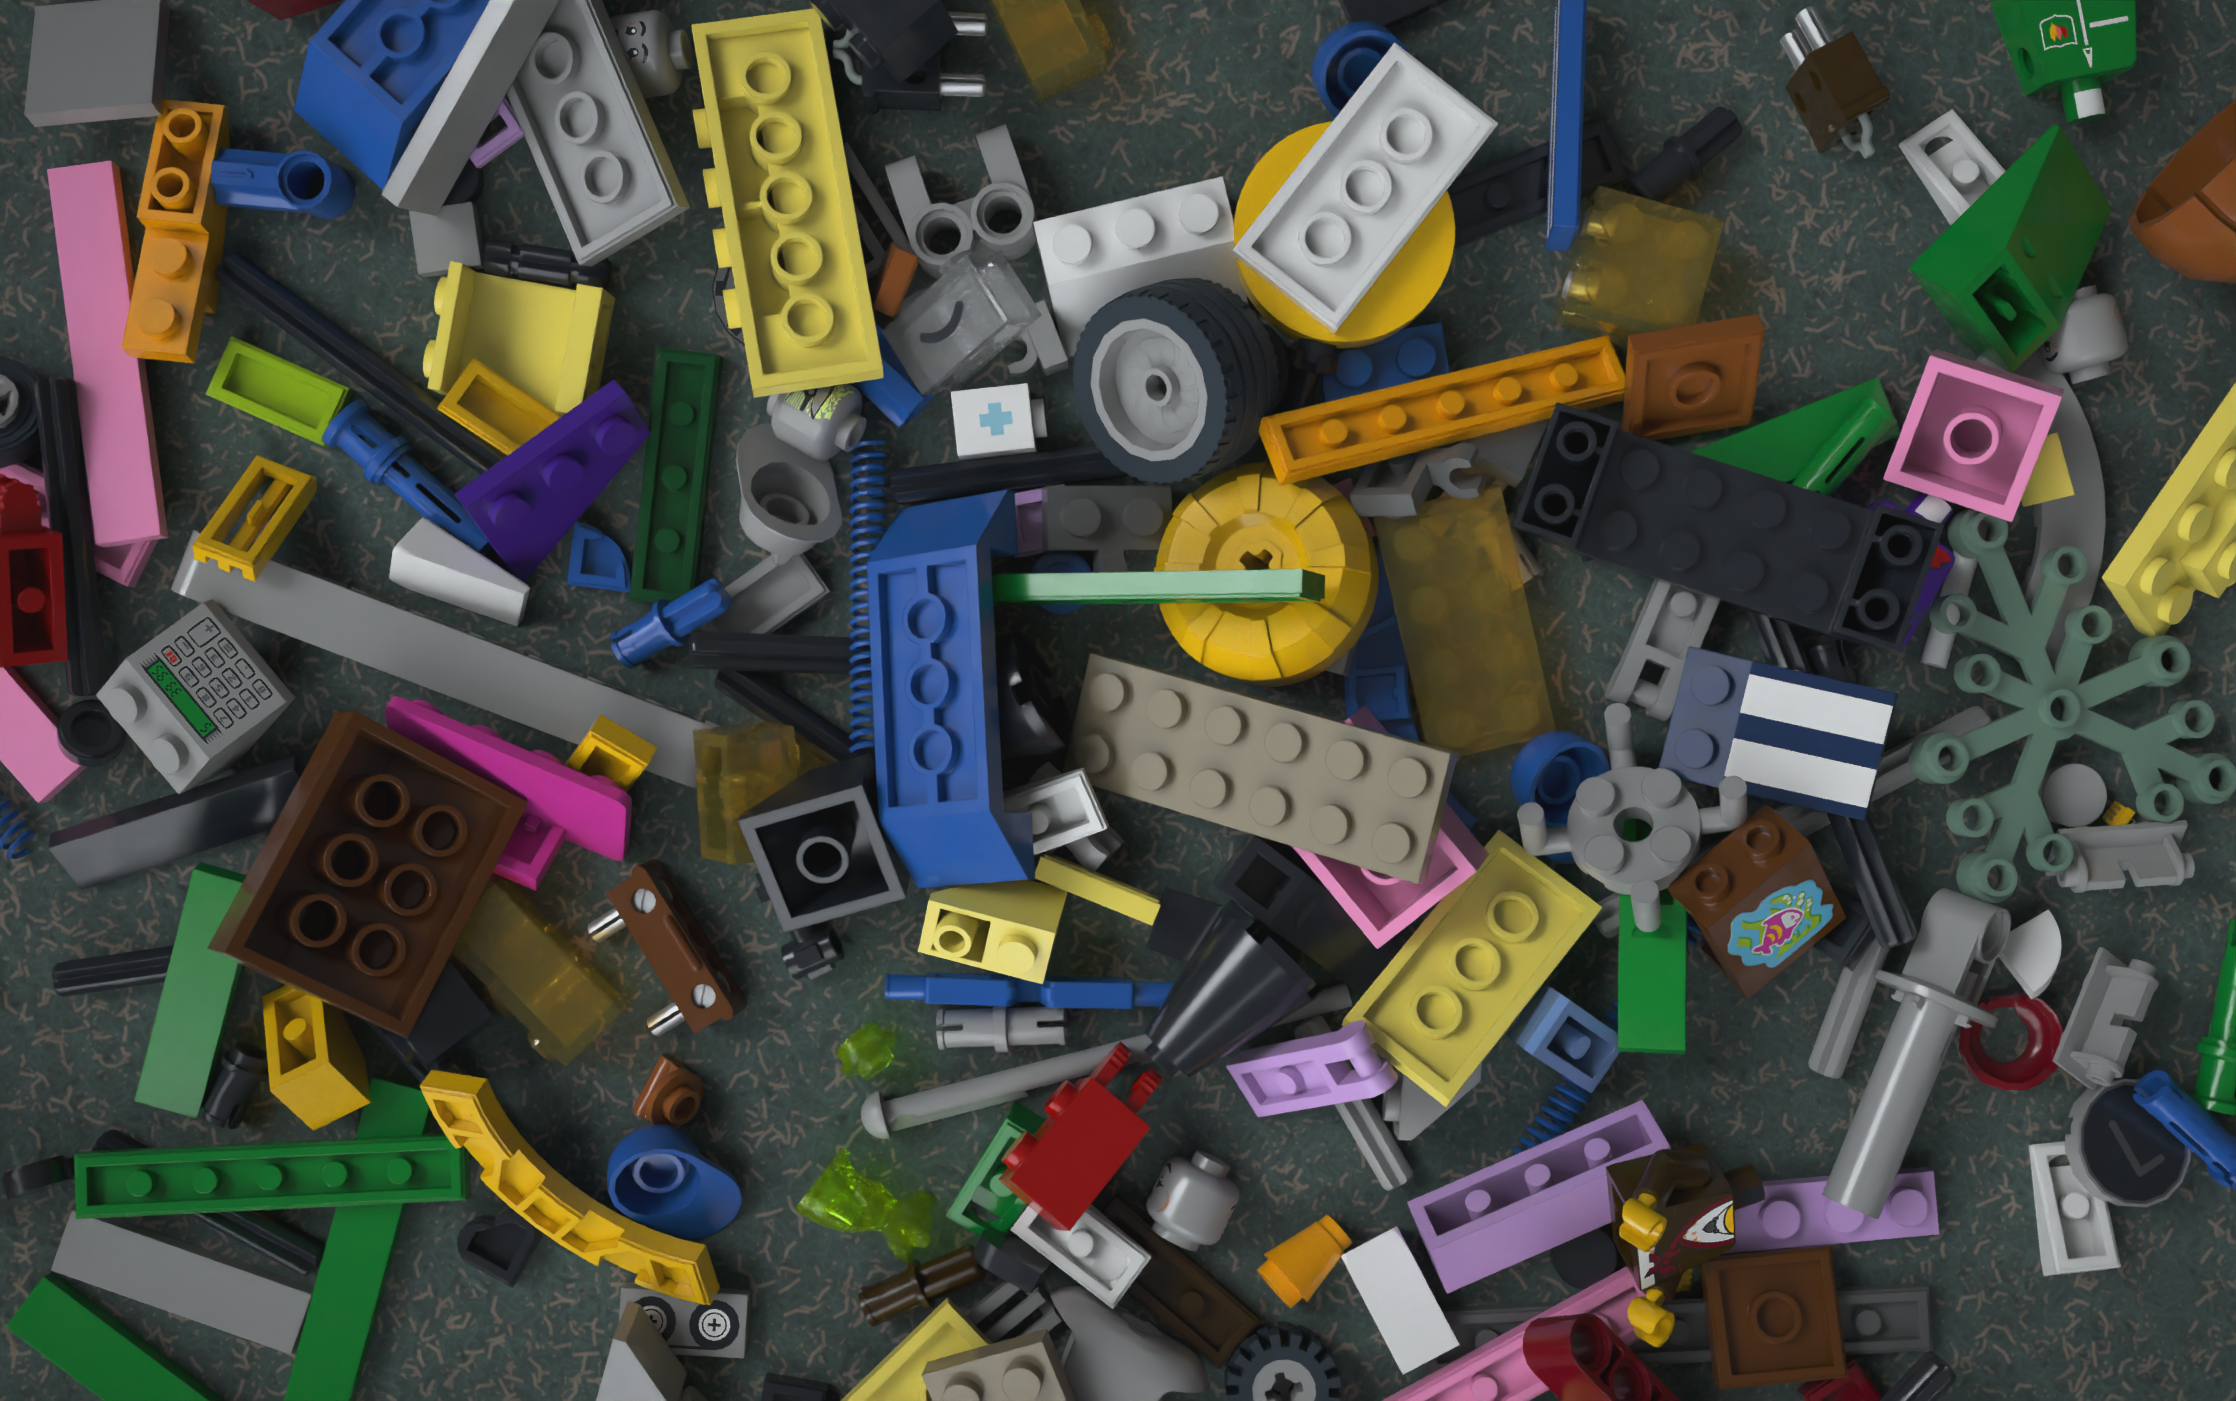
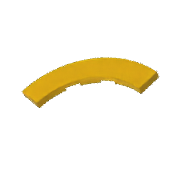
(553, 1205)

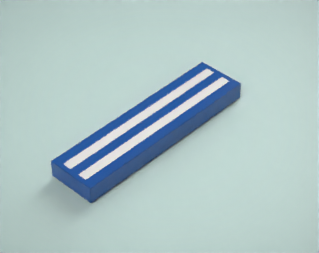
(1566, 124)

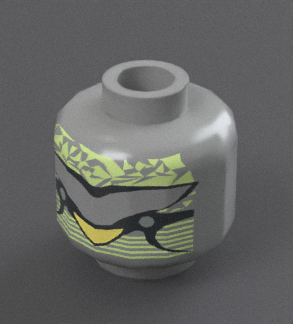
(819, 419)

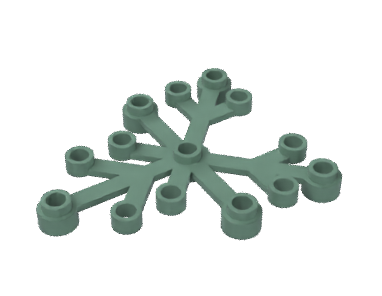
(2025, 637)

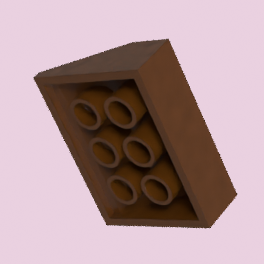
(369, 873)

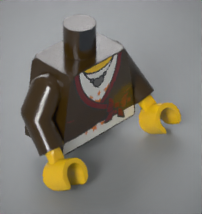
(1669, 1217)

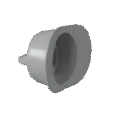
(785, 495)

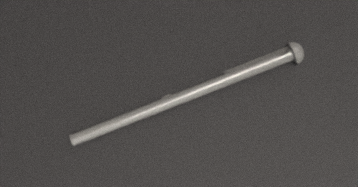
(884, 1117)

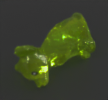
(855, 1204)

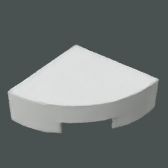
(2033, 953)

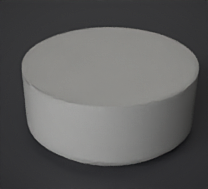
(2072, 794)

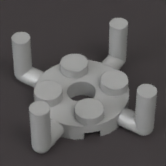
(1626, 794)

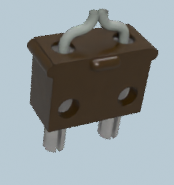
(1833, 85)

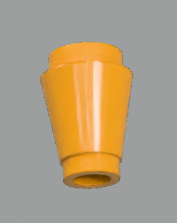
(1304, 1261)

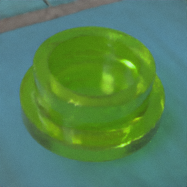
(866, 1051)

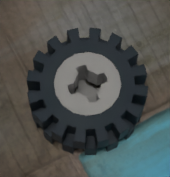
(1276, 1361)

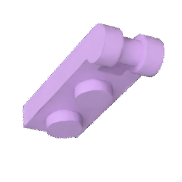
(1312, 1071)

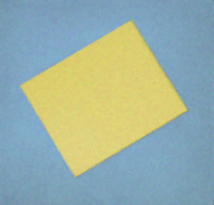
(2050, 475)

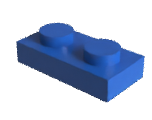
(1397, 360)

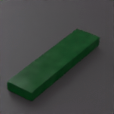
(675, 475)

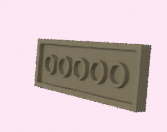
(1261, 766)

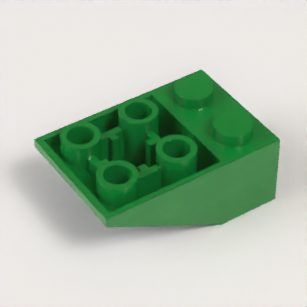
(2017, 253)

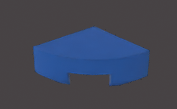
(597, 561)

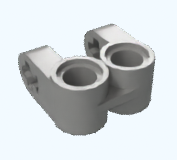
(971, 216)

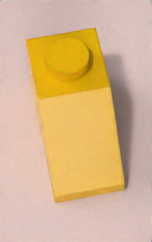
(313, 1058)

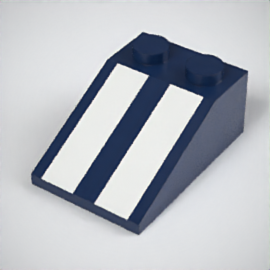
(1780, 731)

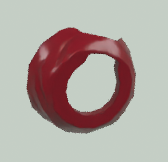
(2034, 1063)

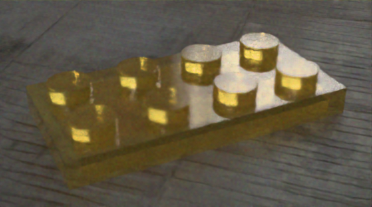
(1465, 623)

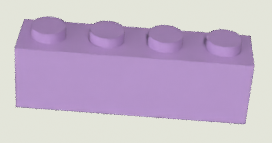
(1530, 1198)

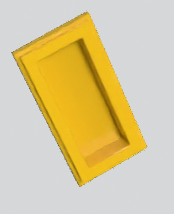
(495, 408)

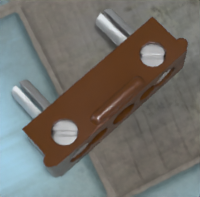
(674, 948)

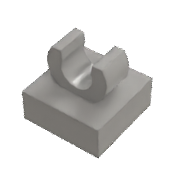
(1042, 346)

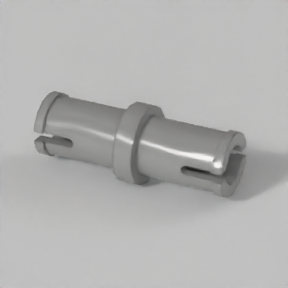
(1001, 1027)

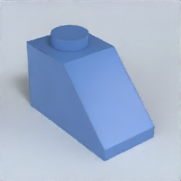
(1566, 1038)

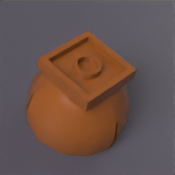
(2200, 193)

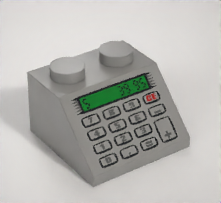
(195, 697)

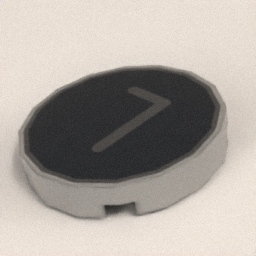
(2123, 1149)

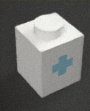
(997, 421)

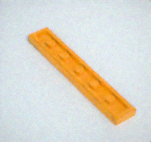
(1441, 409)

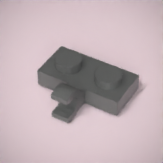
(1402, 483)
(1105, 521)

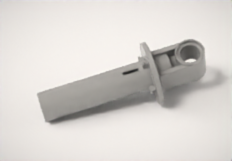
(1936, 994)

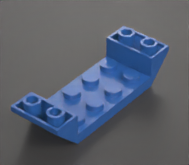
(378, 72)
(941, 693)

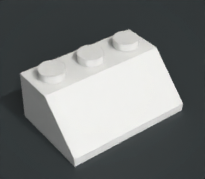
(1133, 244)

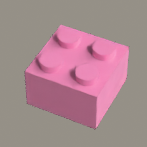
(1973, 434)

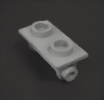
(2144, 849)
(2094, 1041)

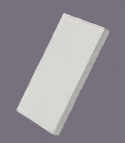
(1364, 188)

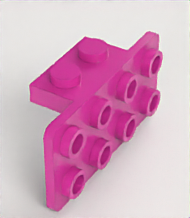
(561, 800)

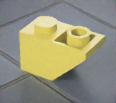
(995, 926)

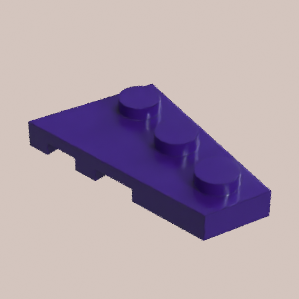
(553, 478)

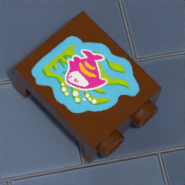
(1758, 900)

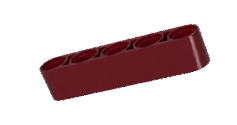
(1588, 1361)

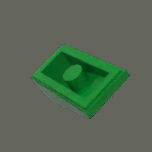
(983, 1181)

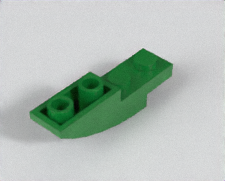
(1652, 972)

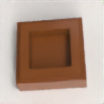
(893, 279)

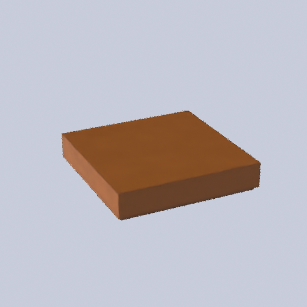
(1692, 378)

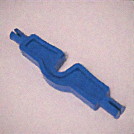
(1005, 990)

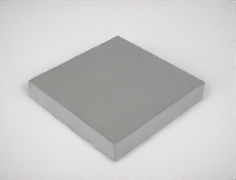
(97, 61)

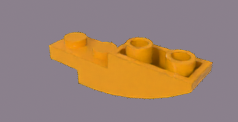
(181, 234)

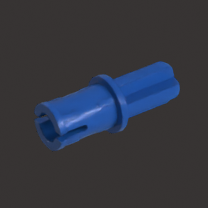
(669, 623)

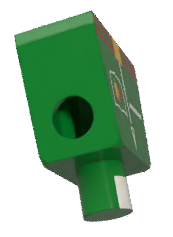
(2069, 48)

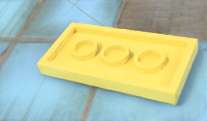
(1473, 968)

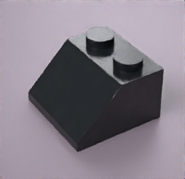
(824, 846)

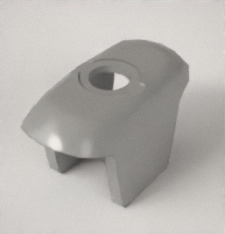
(1119, 1354)

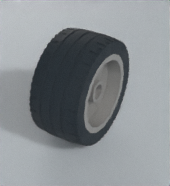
(1175, 379)

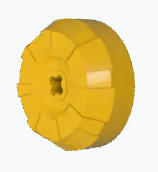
(1395, 296)
(1257, 525)

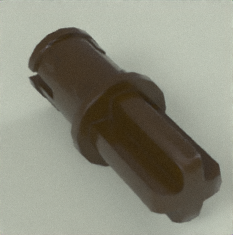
(920, 1285)

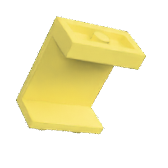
(526, 331)

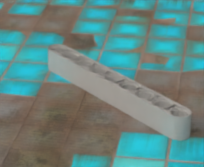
(441, 656)

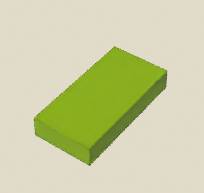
(277, 390)

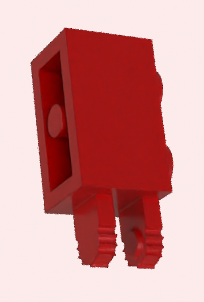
(29, 581)
(1079, 1142)

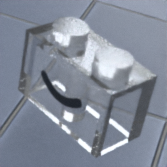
(960, 321)

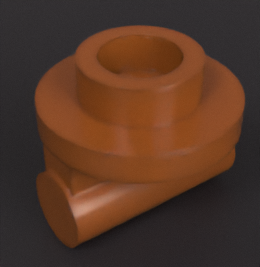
(670, 1094)

